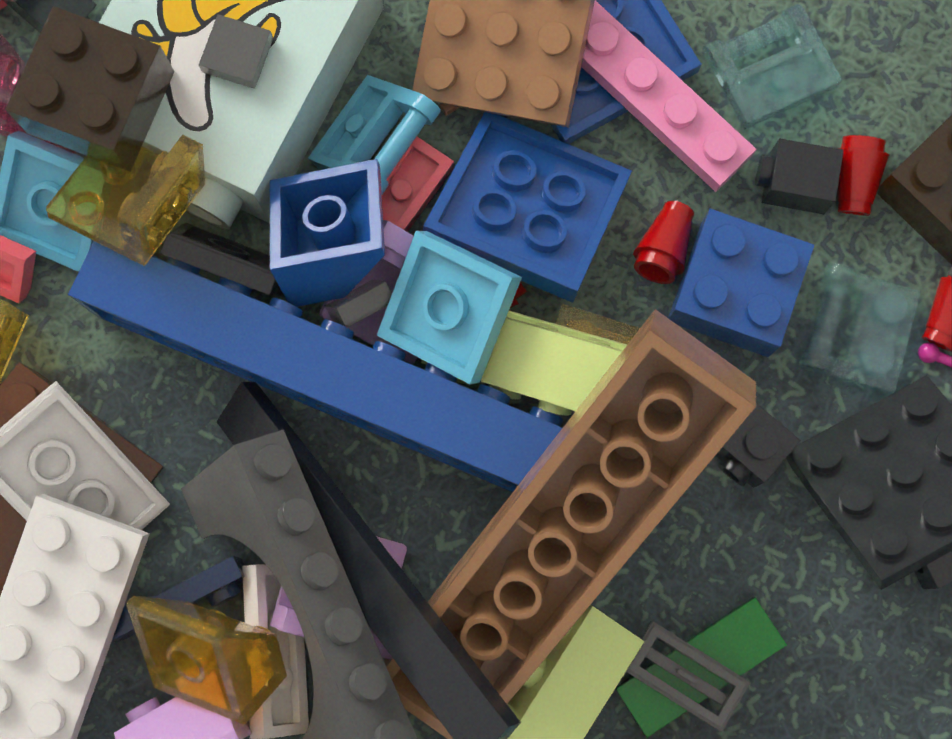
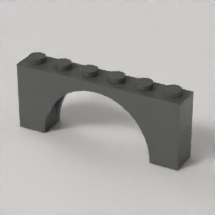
(265, 503)

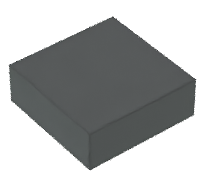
(236, 51)
(359, 303)

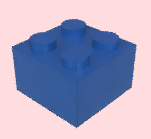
(740, 283)

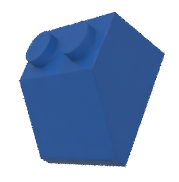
(325, 231)

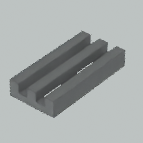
(728, 702)

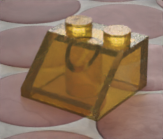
(207, 656)

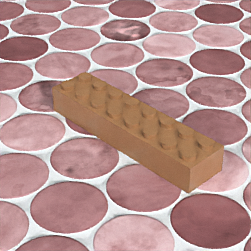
(587, 505)

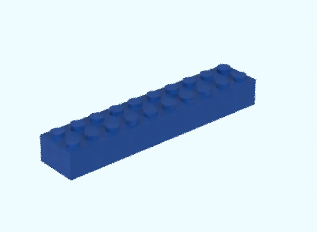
(317, 364)

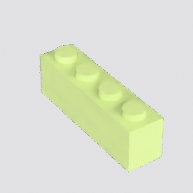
(548, 362)
(574, 679)

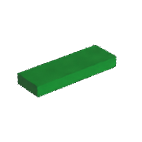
(735, 640)

